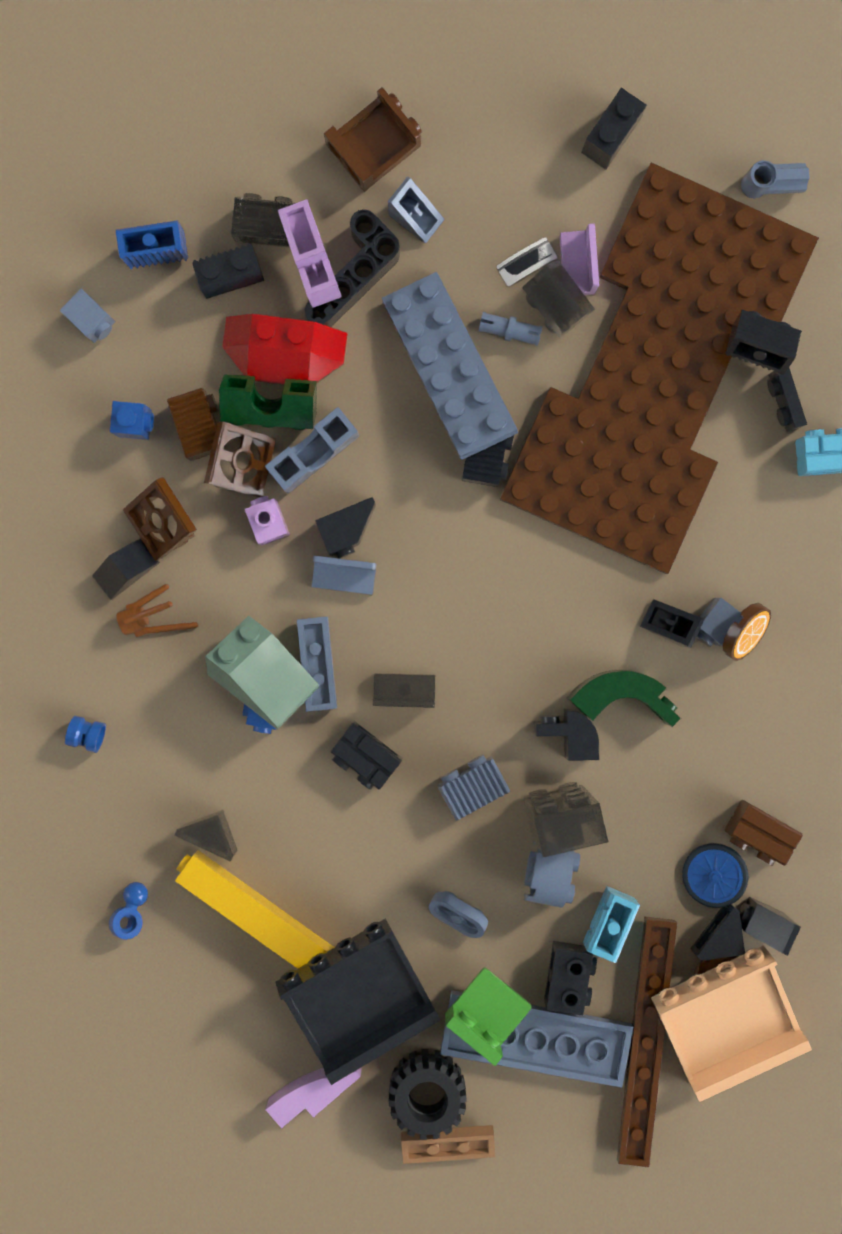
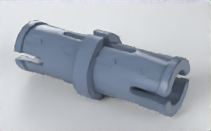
(510, 328)

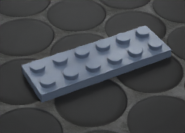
(449, 366)
(557, 1045)

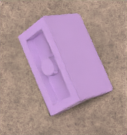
(580, 258)

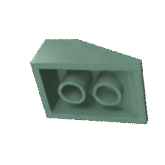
(260, 672)

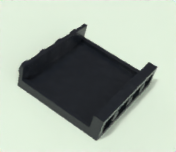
(357, 1000)

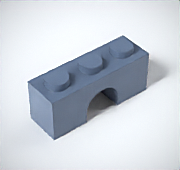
(307, 457)

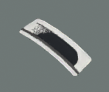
(526, 261)

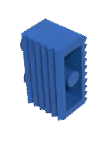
(152, 244)

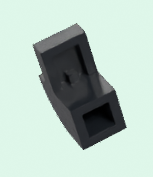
(579, 734)

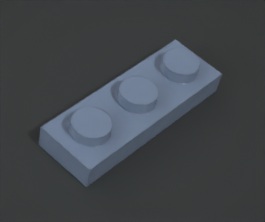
(318, 661)

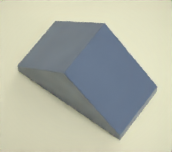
(414, 211)

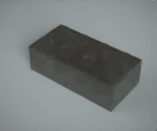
(565, 819)

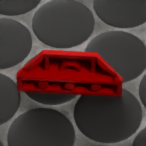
(283, 348)

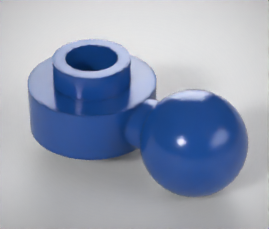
(134, 895)

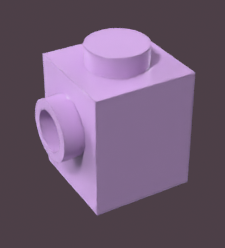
(266, 520)

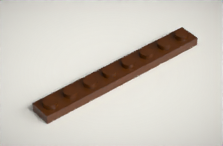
(646, 1043)

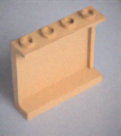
(731, 1023)

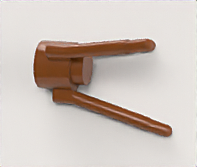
(135, 618)

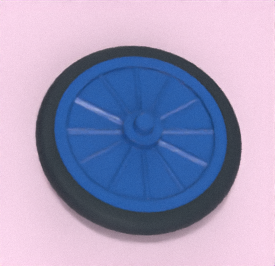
(715, 875)

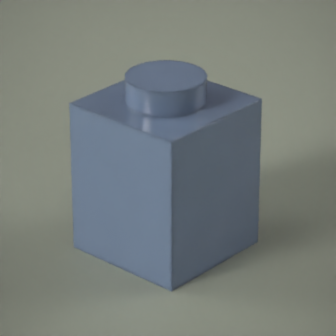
(88, 316)
(718, 619)

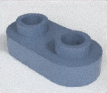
(458, 914)

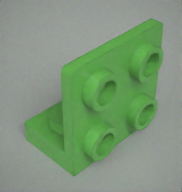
(486, 1014)

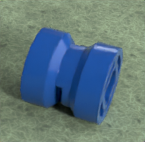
(85, 734)

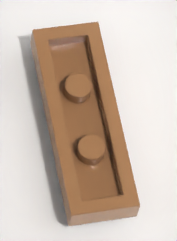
(458, 1145)

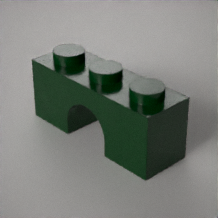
(244, 405)

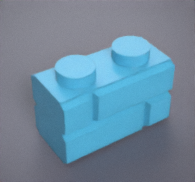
(819, 453)
(611, 924)

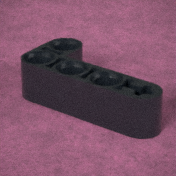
(367, 256)

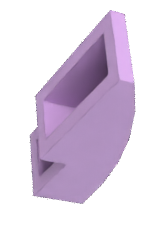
(309, 253)
(307, 1092)

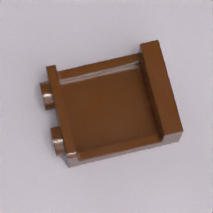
(374, 140)

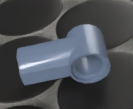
(776, 178)

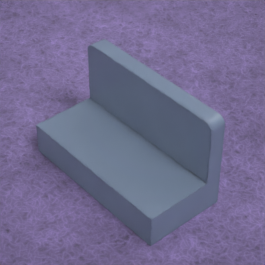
(343, 575)

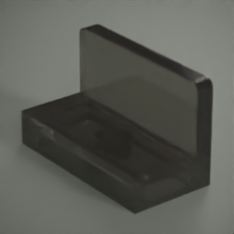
(404, 690)

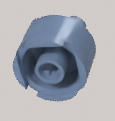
(551, 878)

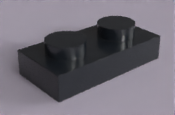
(790, 409)

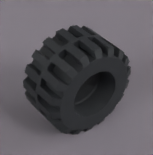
(427, 1118)

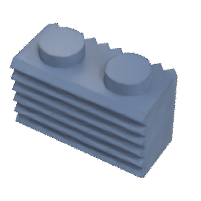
(472, 787)

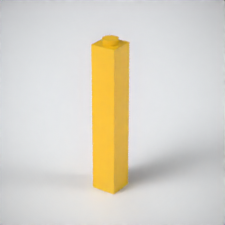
(249, 910)

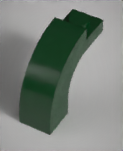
(605, 687)

